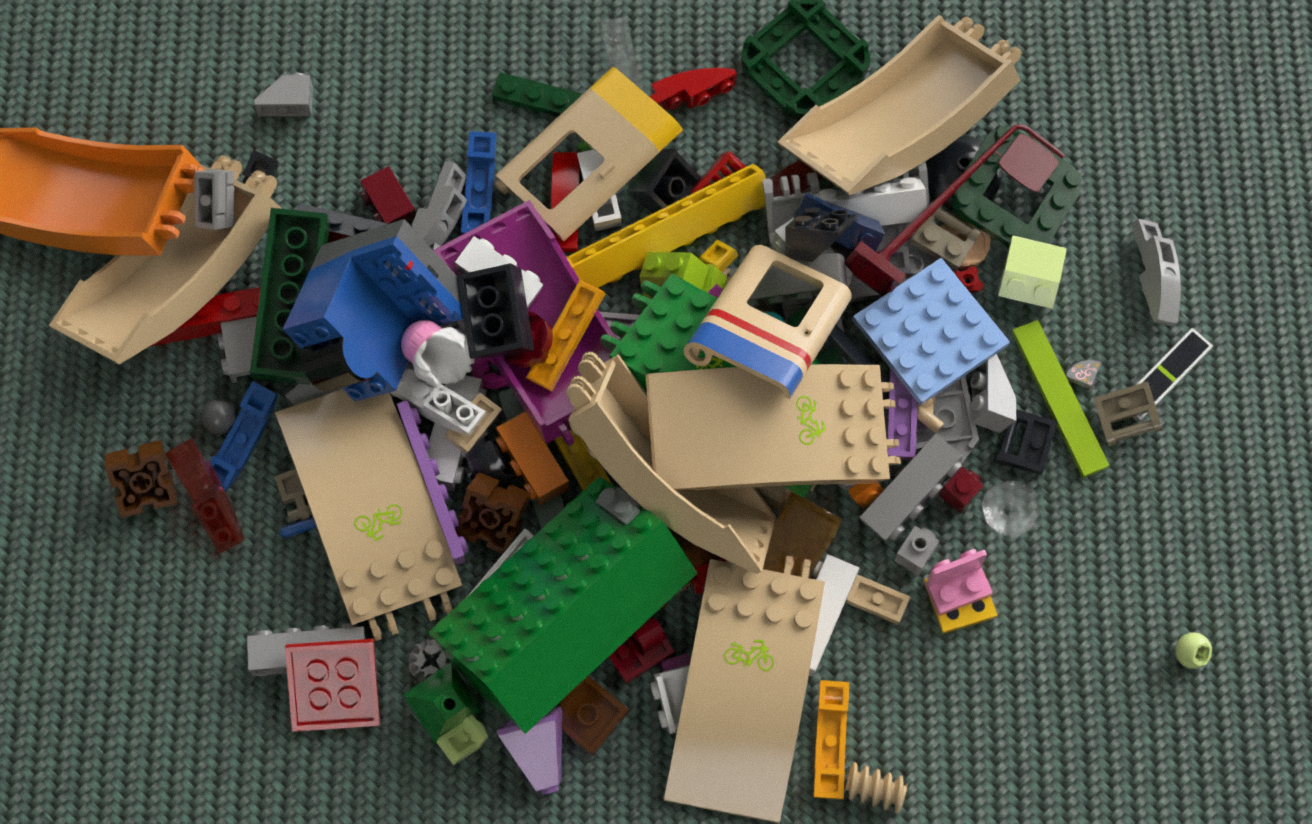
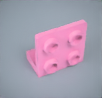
(958, 582)

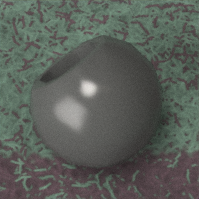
(218, 417)

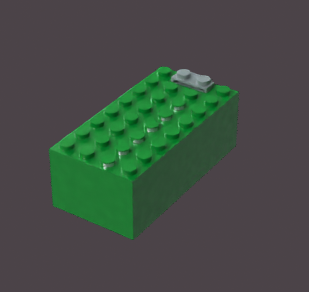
(563, 603)

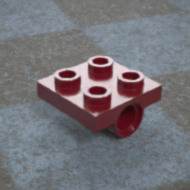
(641, 651)

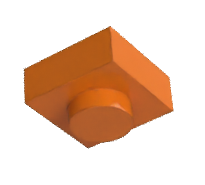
(865, 493)

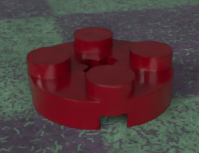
(542, 342)

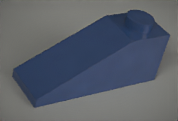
(864, 229)

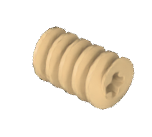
(875, 787)

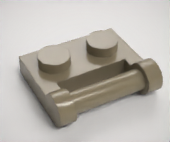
(943, 244)
(1124, 405)

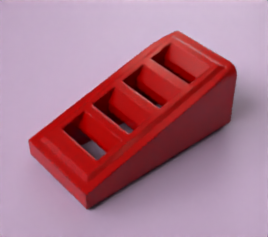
(726, 158)

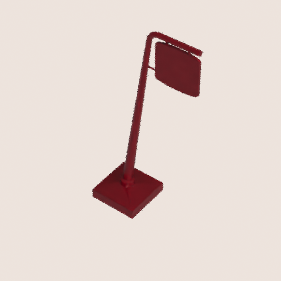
(1023, 161)

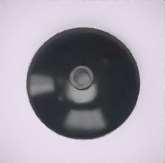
(946, 168)

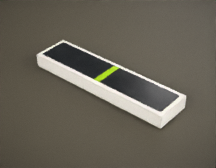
(1175, 366)

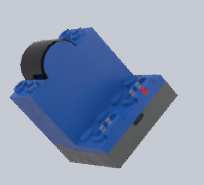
(362, 302)

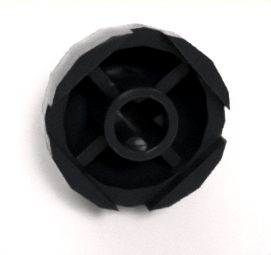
(489, 460)

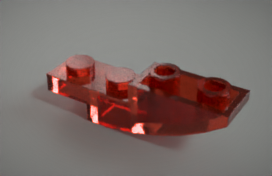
(207, 494)

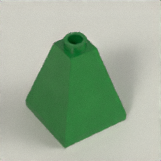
(429, 697)

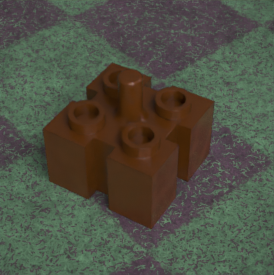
(140, 478)
(492, 513)

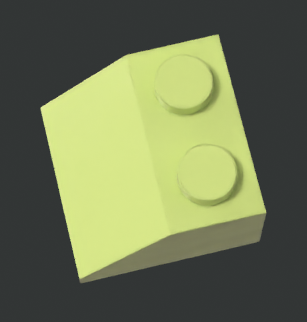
(1032, 272)

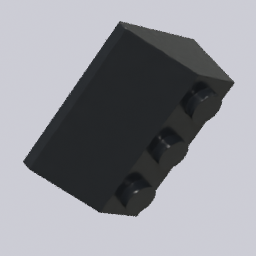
(495, 312)

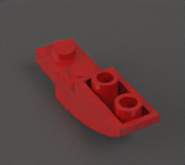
(693, 87)

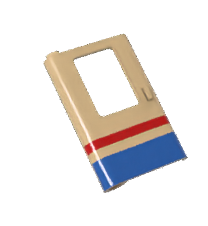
(758, 340)

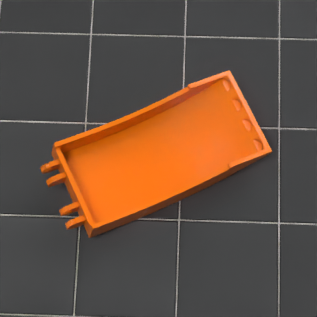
(92, 192)

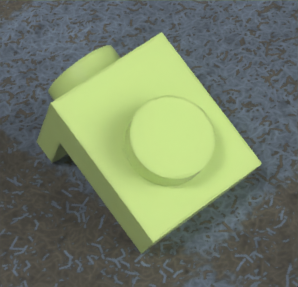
(463, 739)

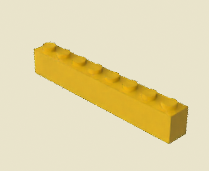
(670, 227)

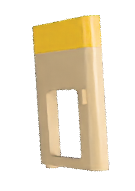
(618, 125)

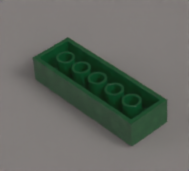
(289, 254)

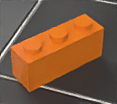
(531, 459)

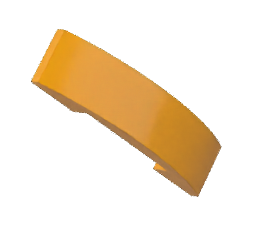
(831, 740)

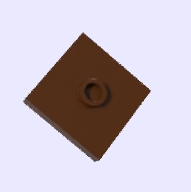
(591, 715)

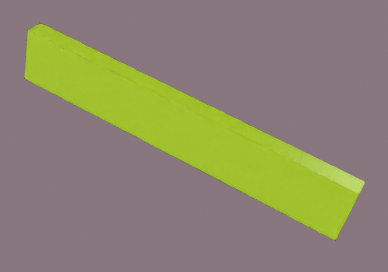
(1060, 399)

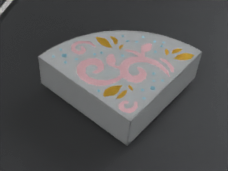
(1083, 373)

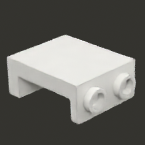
(670, 689)

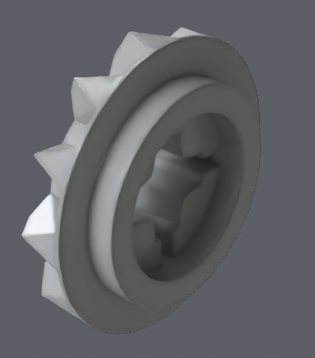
(417, 659)

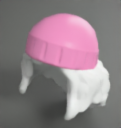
(436, 352)

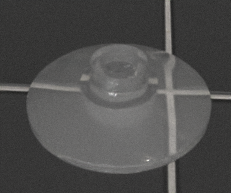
(1013, 496)

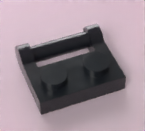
(1034, 445)

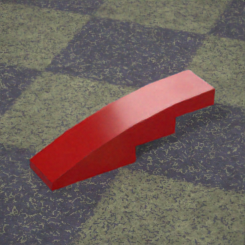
(564, 180)

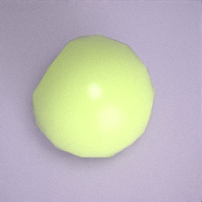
(1193, 650)

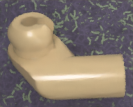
(926, 416)

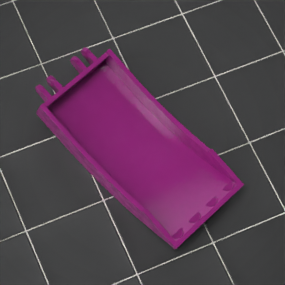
(533, 246)

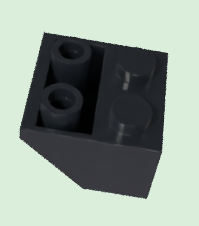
(815, 231)

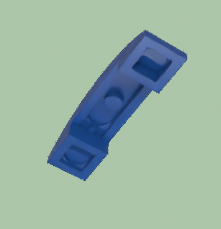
(479, 180)
(244, 434)

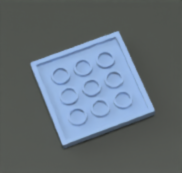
(930, 331)

